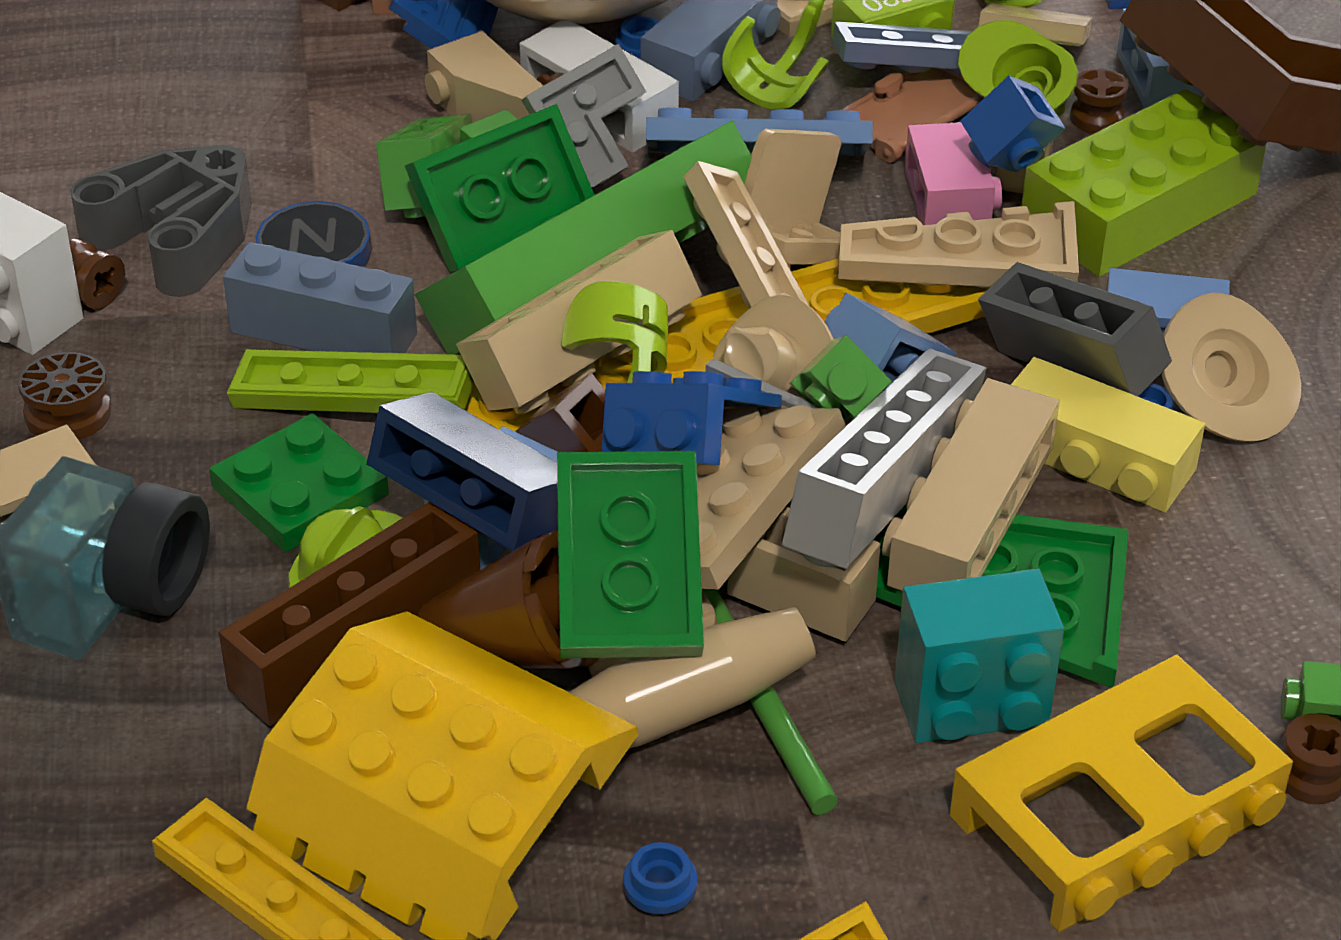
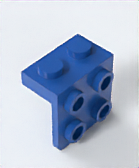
(676, 415)

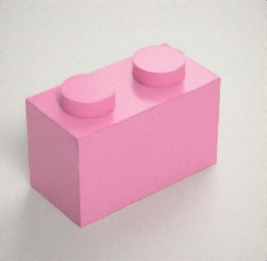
(947, 175)

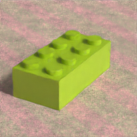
(1146, 179)

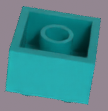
(977, 655)

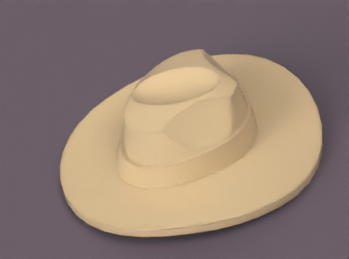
(774, 341)
(1231, 368)

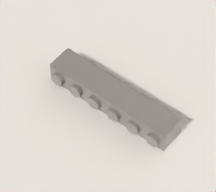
(873, 463)

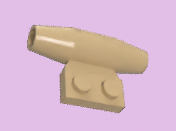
(676, 692)

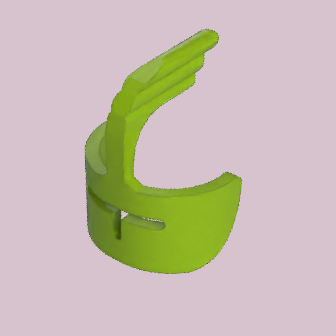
(749, 71)
(592, 321)

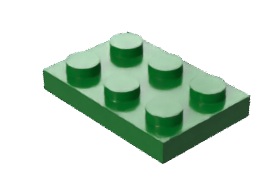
(499, 185)
(629, 555)

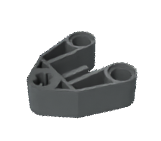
(188, 200)

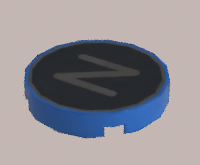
(319, 231)

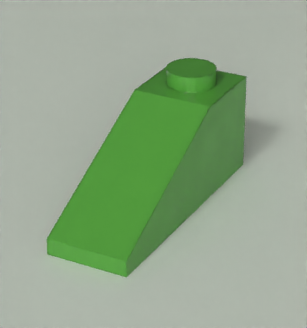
(408, 145)

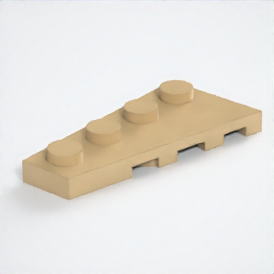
(960, 248)

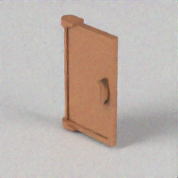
(912, 100)

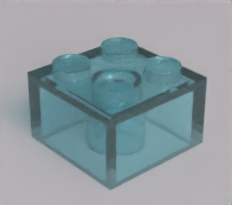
(55, 558)

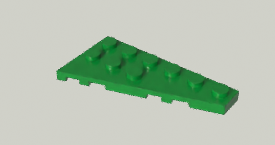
(1082, 573)

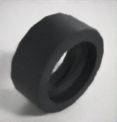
(156, 549)

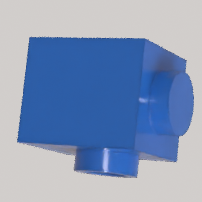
(1011, 126)

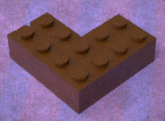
(1247, 68)

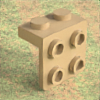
(789, 188)

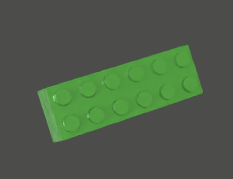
(547, 255)

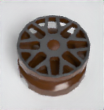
(65, 392)

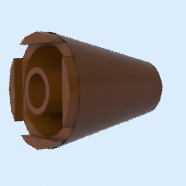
(510, 608)

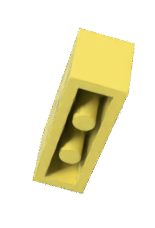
(1116, 436)

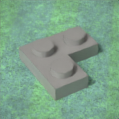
(584, 100)

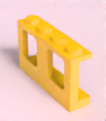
(1103, 742)

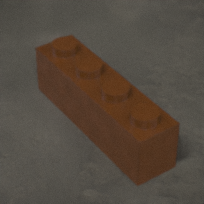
(288, 638)

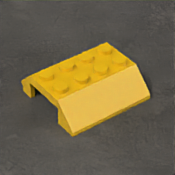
(426, 773)

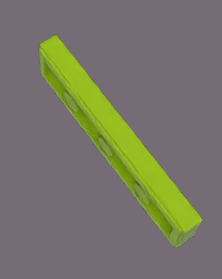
(344, 379)

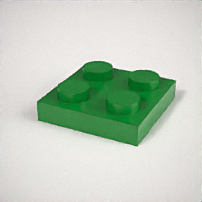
(295, 479)

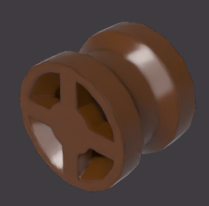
(1099, 99)
(97, 274)
(1315, 749)

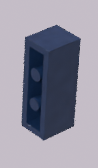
(466, 468)

